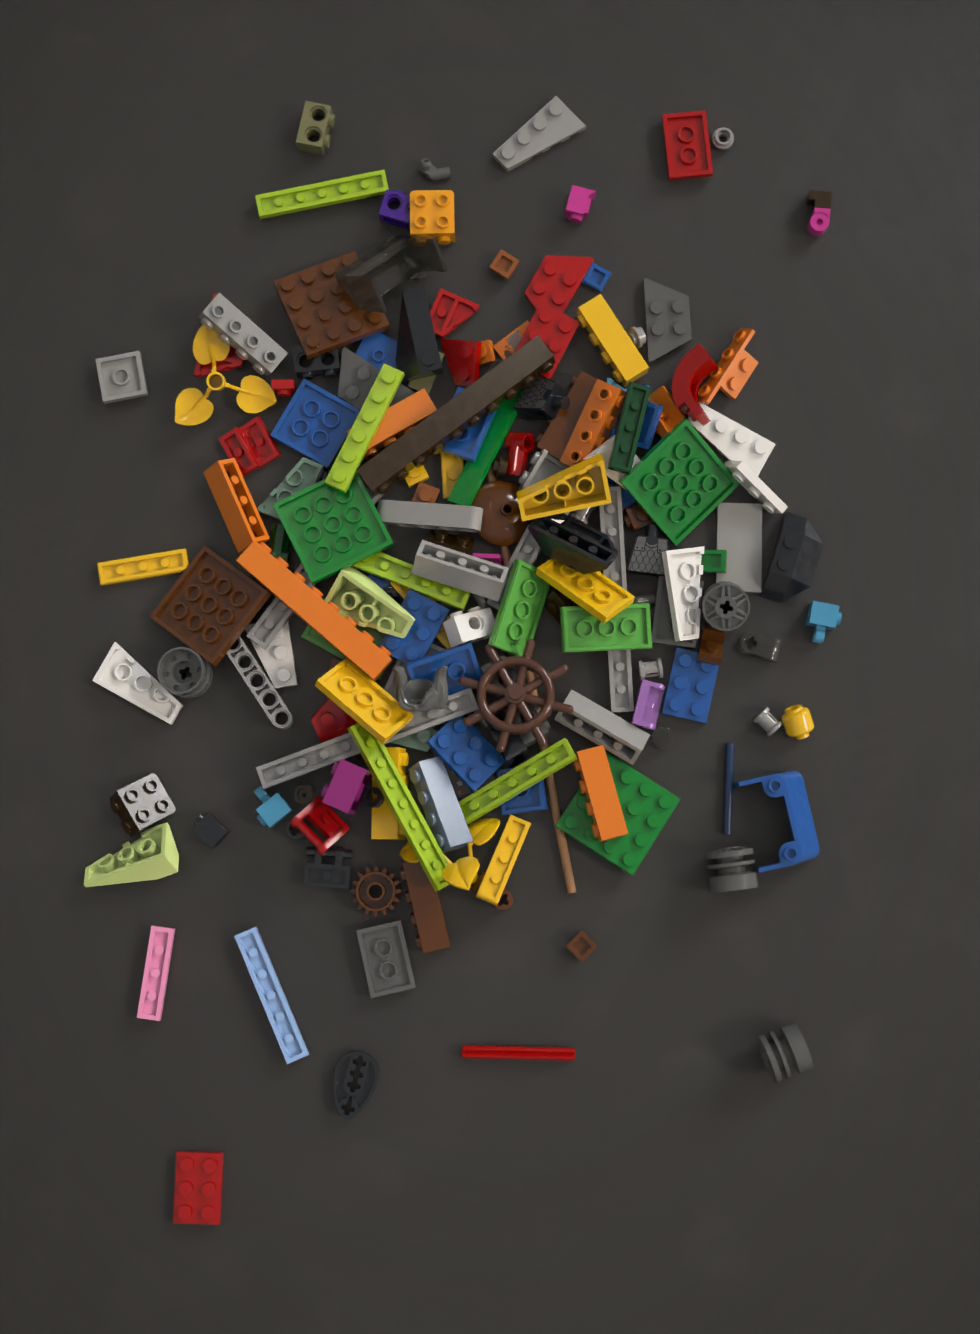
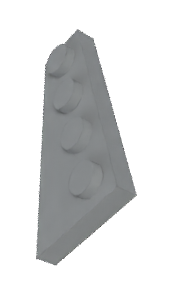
(545, 129)

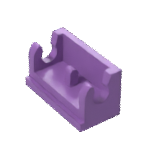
(647, 704)

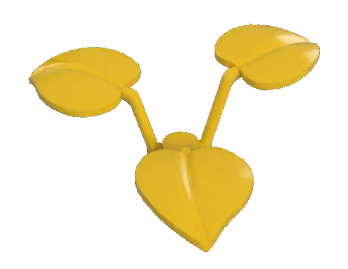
(194, 408)
(464, 870)

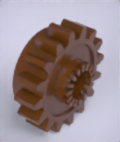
(367, 900)

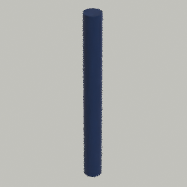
(728, 788)

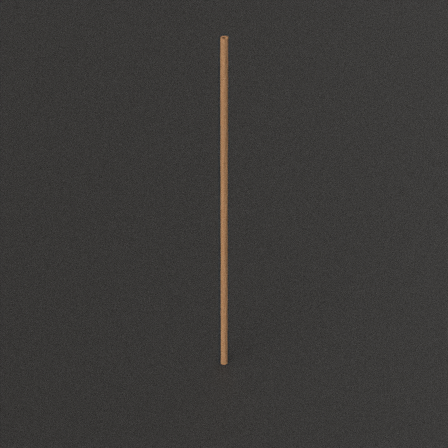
(550, 781)

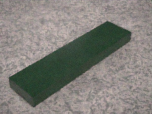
(629, 428)

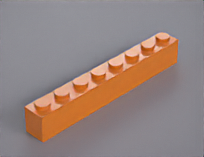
(314, 611)

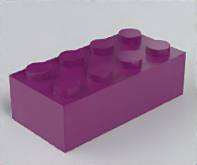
(346, 786)

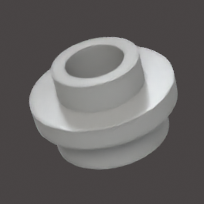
(723, 132)
(637, 336)

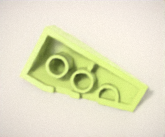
(368, 604)
(143, 860)

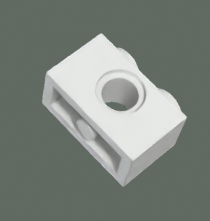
(459, 630)

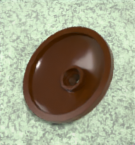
(497, 526)

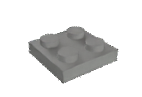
(121, 377)

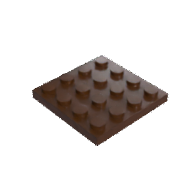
(323, 311)
(210, 605)

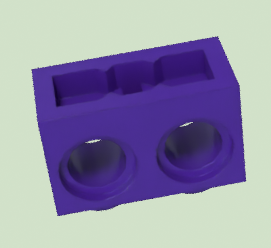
(400, 216)

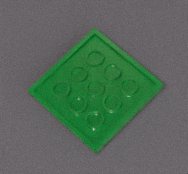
(679, 482)
(332, 527)
(644, 809)

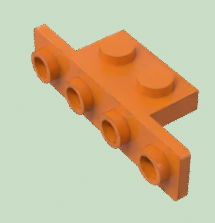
(732, 370)
(670, 414)

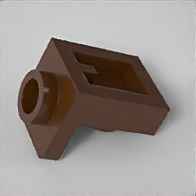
(636, 518)
(711, 645)

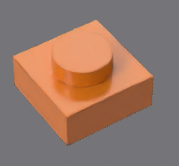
(487, 353)

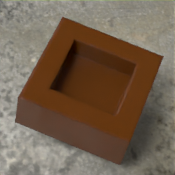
(581, 945)

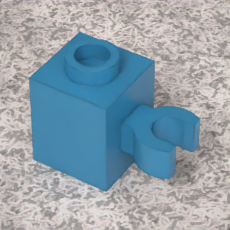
(822, 617)
(273, 808)

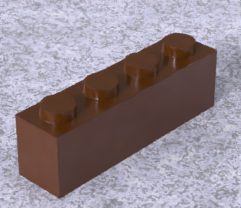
(561, 428)
(427, 909)

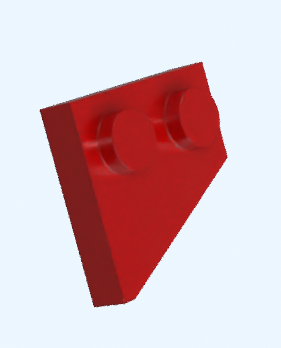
(450, 312)
(463, 360)

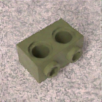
(310, 128)

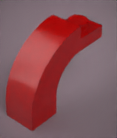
(687, 379)

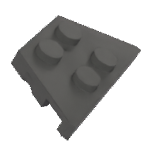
(665, 319)
(358, 378)

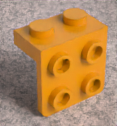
(433, 215)

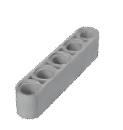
(430, 515)
(262, 691)

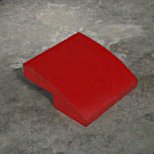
(250, 446)

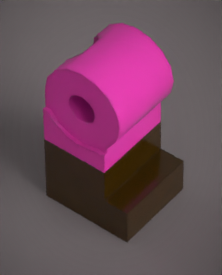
(820, 211)

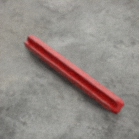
(518, 1053)

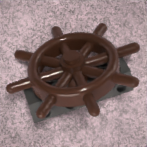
(515, 697)

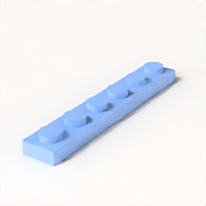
(271, 995)

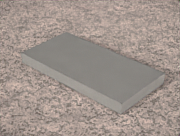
(741, 535)

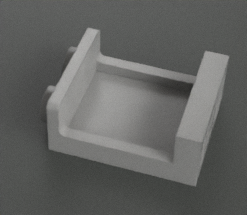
(542, 467)

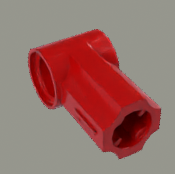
(519, 446)

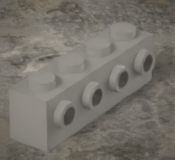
(242, 334)
(460, 570)
(603, 727)

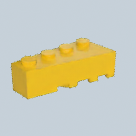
(566, 491)

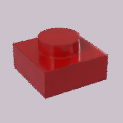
(283, 388)

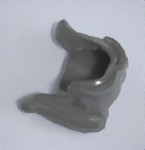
(421, 694)

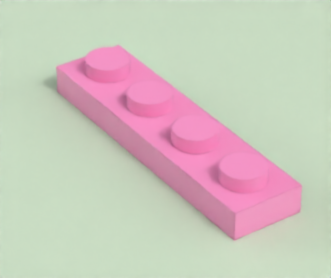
(156, 973)

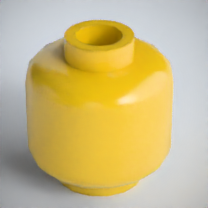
(797, 721)

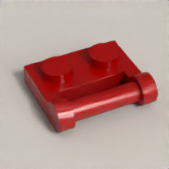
(324, 820)

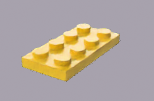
(590, 591)
(364, 700)

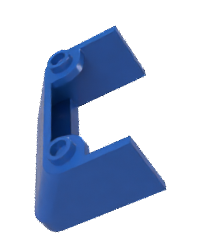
(805, 841)

